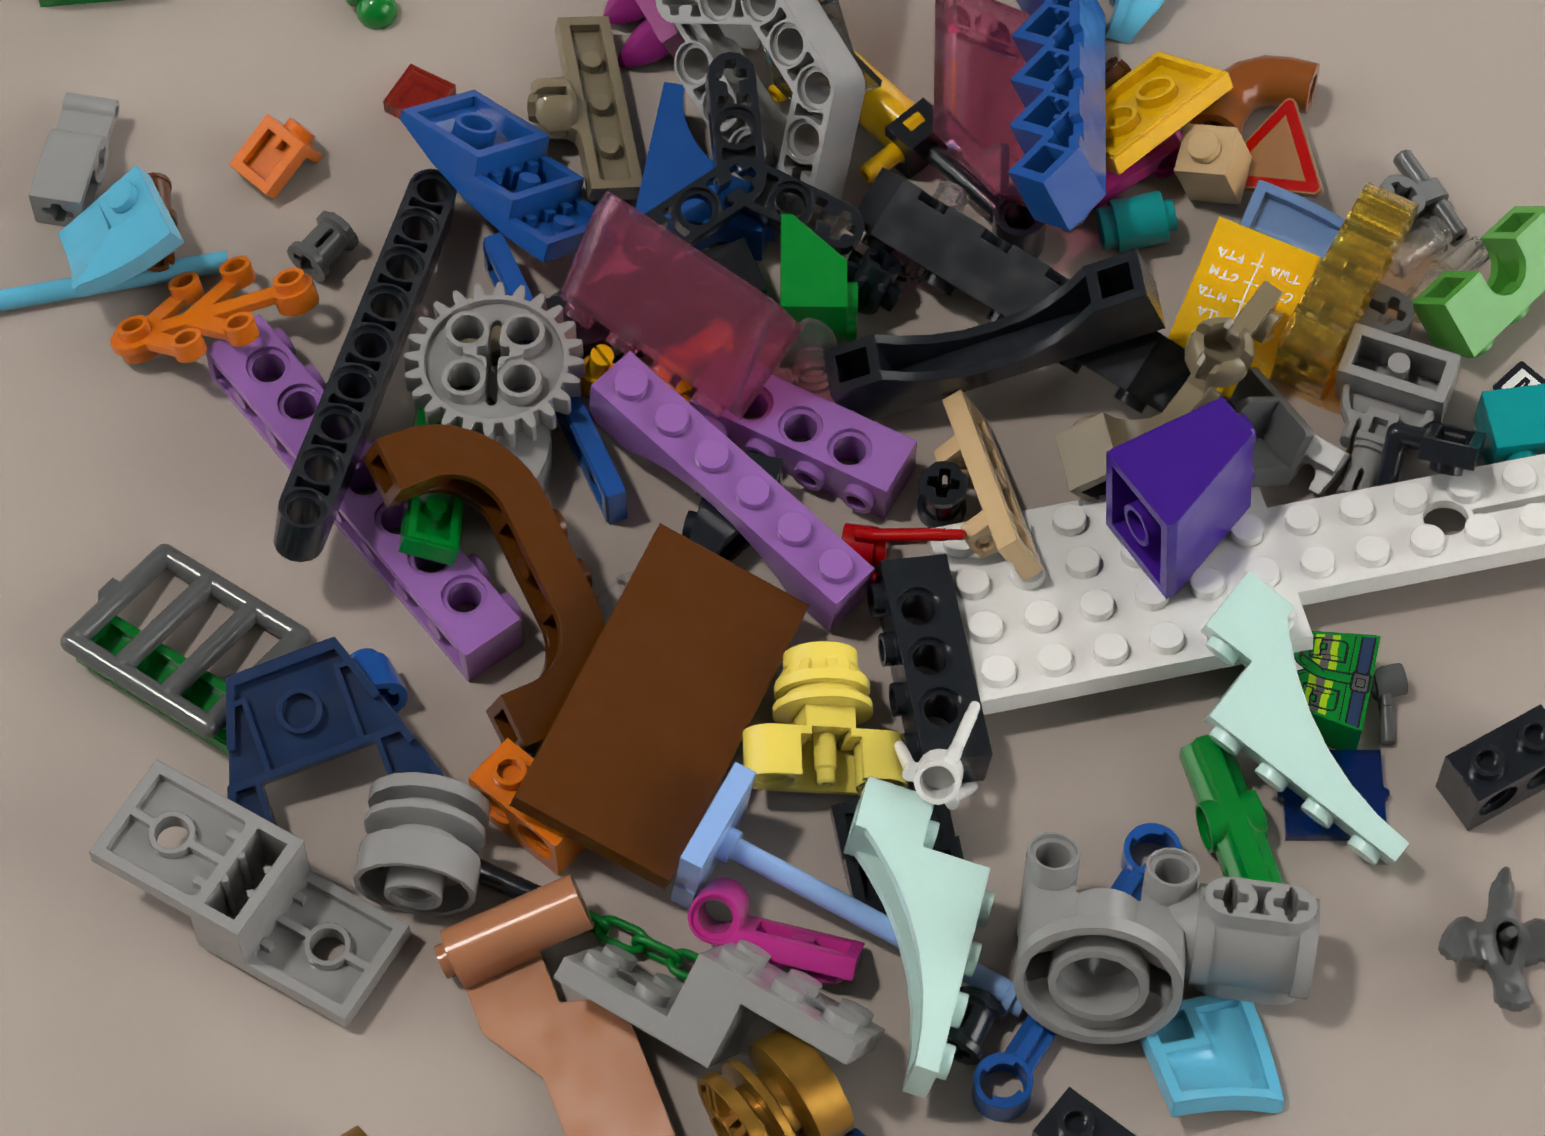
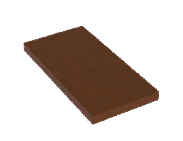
(660, 706)

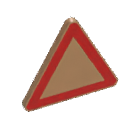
(1283, 153)

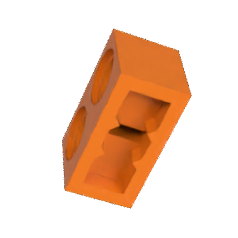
(498, 781)

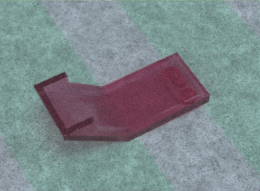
(975, 90)

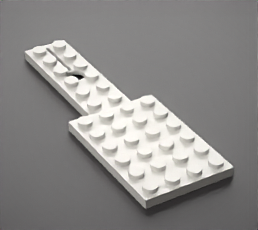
(1105, 626)

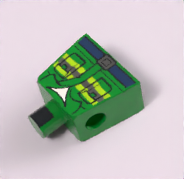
(1338, 684)

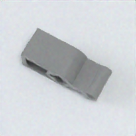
(73, 159)

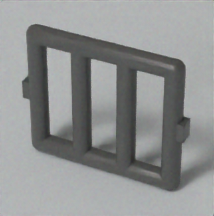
(203, 583)

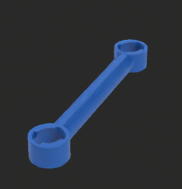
(1033, 1039)

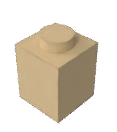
(1213, 163)

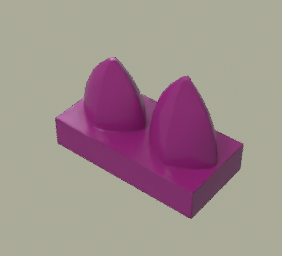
(651, 39)

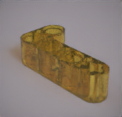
(1342, 290)

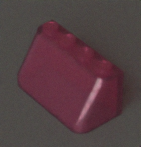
(676, 308)

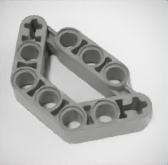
(809, 59)

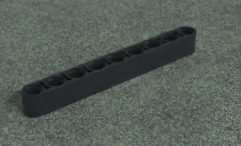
(364, 368)

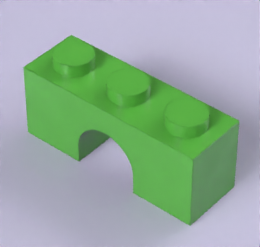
(1466, 311)

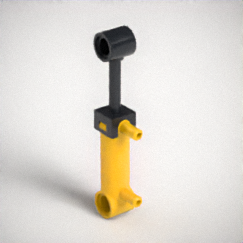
(912, 145)

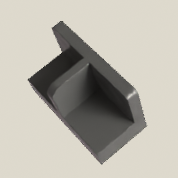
(1278, 428)

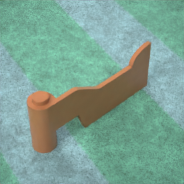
(576, 1047)

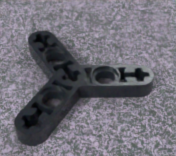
(749, 159)

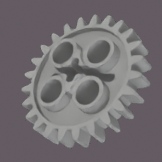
(546, 366)

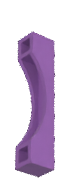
(792, 541)

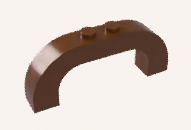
(532, 540)

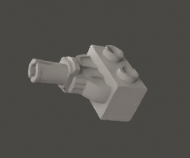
(1384, 383)

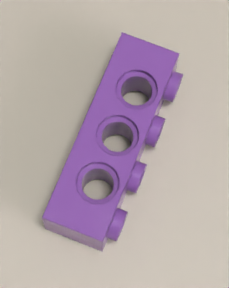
(834, 435)

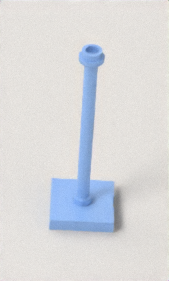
(720, 840)

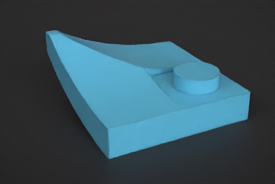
(119, 235)
(1214, 1059)

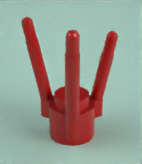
(874, 542)

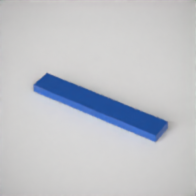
(578, 425)

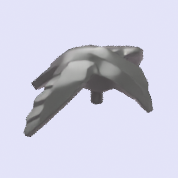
(1499, 944)

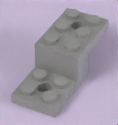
(250, 893)
(720, 1002)

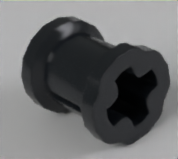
(931, 486)
(977, 1021)

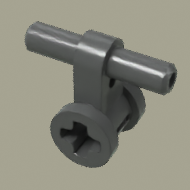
(1426, 191)

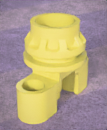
(815, 730)

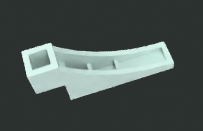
(1272, 722)
(933, 913)

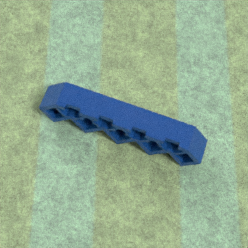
(1064, 110)

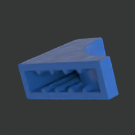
(676, 162)

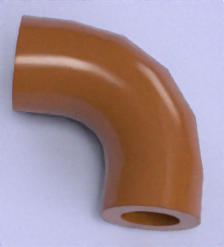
(1260, 85)

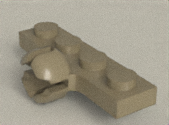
(589, 107)
(1222, 352)

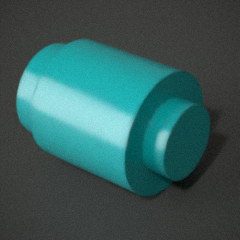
(1136, 222)

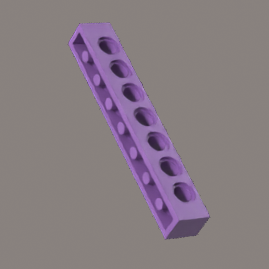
(469, 639)

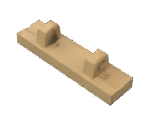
(1001, 522)

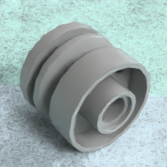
(422, 844)

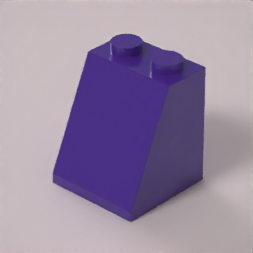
(1180, 490)

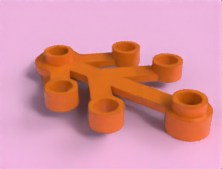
(212, 315)

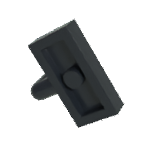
(1443, 445)

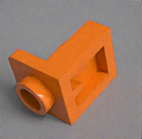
(274, 154)

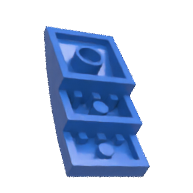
(503, 171)

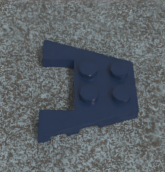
(305, 714)

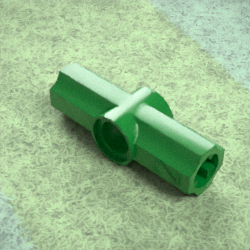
(1228, 813)

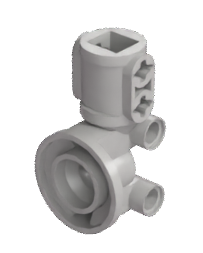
(1117, 966)

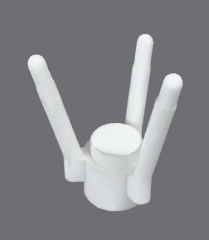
(940, 771)

